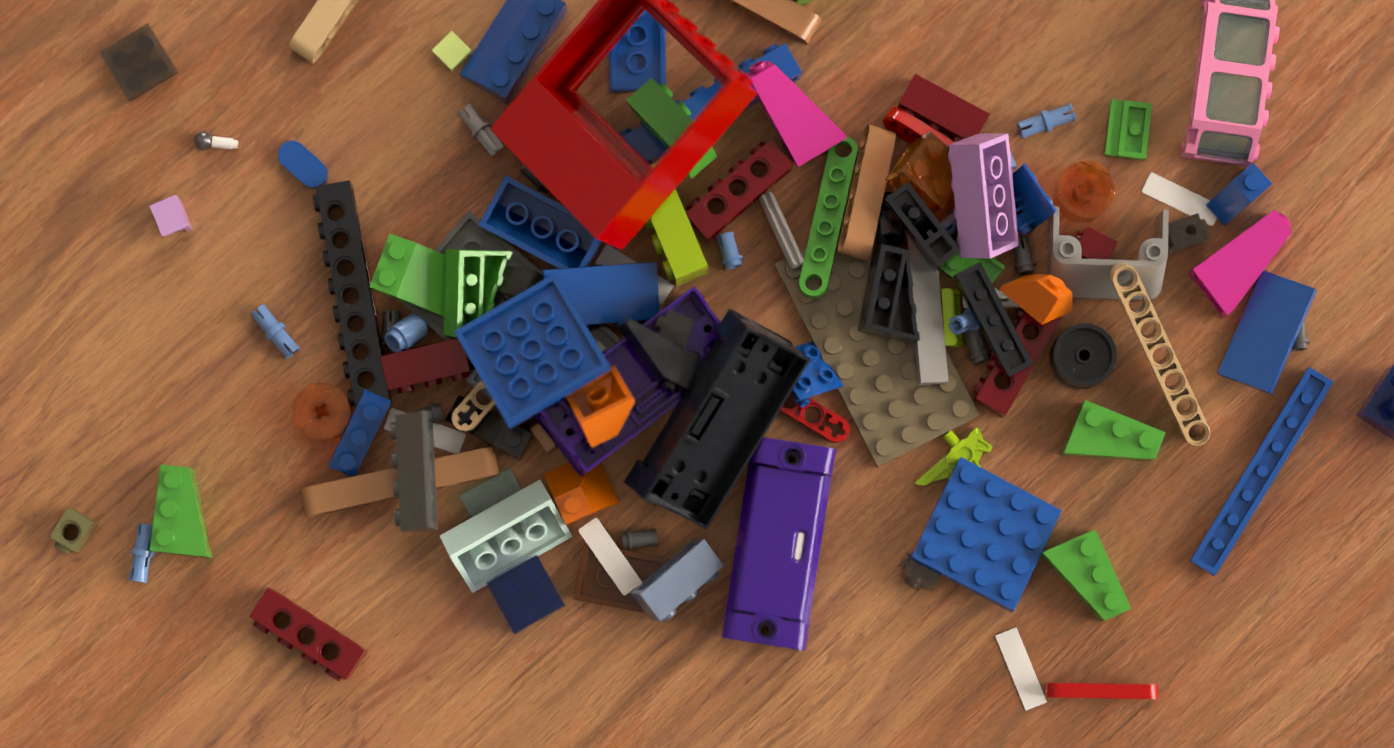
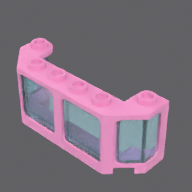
(1232, 81)

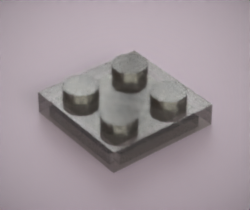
(138, 62)

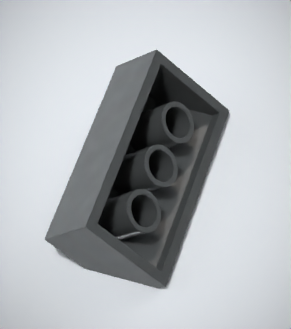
(415, 472)

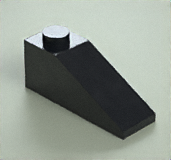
(922, 227)
(663, 359)
(495, 431)

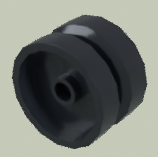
(1091, 342)

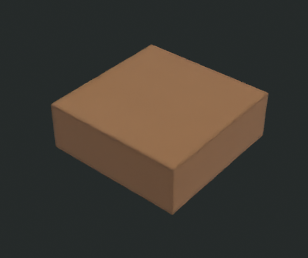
(544, 439)

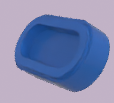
(302, 164)

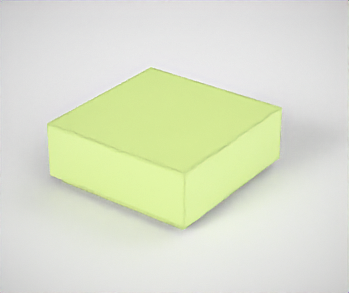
(452, 51)

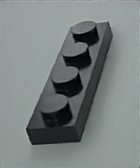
(993, 320)

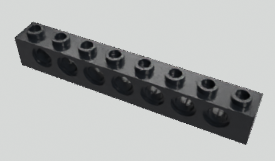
(343, 196)

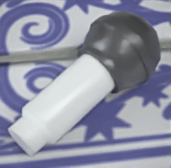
(205, 141)

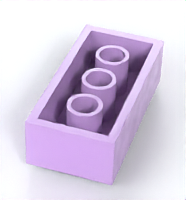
(983, 195)

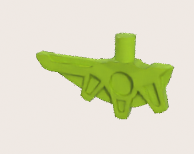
(968, 448)

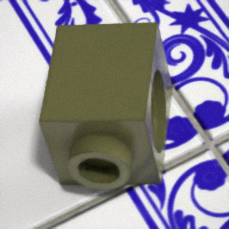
(84, 524)

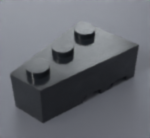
(888, 297)

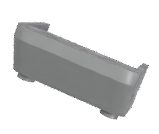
(1091, 276)

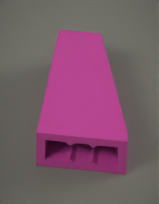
(794, 117)
(1236, 266)

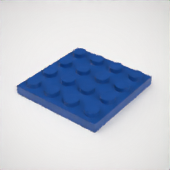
(532, 350)
(985, 534)

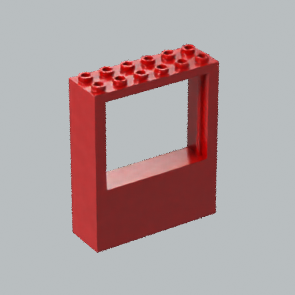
(582, 154)

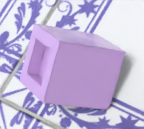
(170, 216)

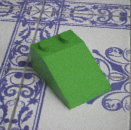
(411, 275)

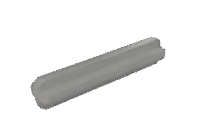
(781, 230)

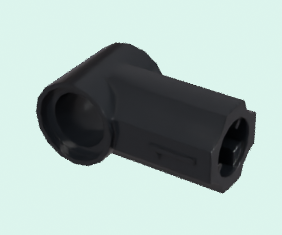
(889, 228)

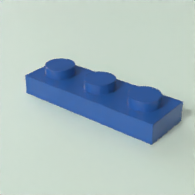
(359, 433)

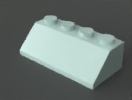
(505, 535)

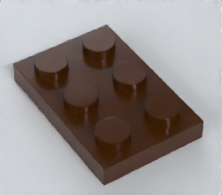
(597, 587)

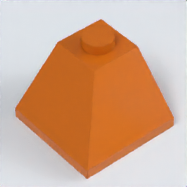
(1040, 296)
(601, 407)
(580, 495)

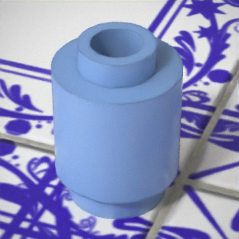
(406, 333)

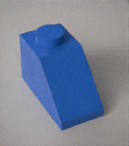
(1238, 194)

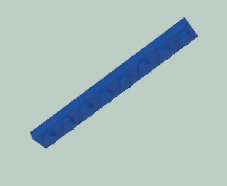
(1261, 471)

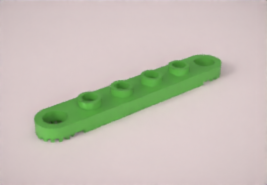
(828, 219)

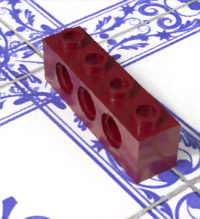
(710, 224)
(1001, 400)
(274, 603)

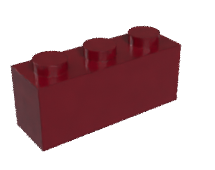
(942, 109)
(426, 365)

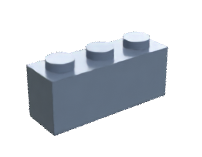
(677, 580)

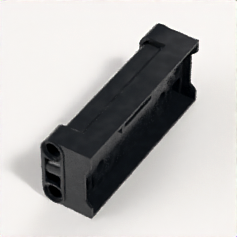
(719, 420)

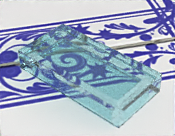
(490, 492)

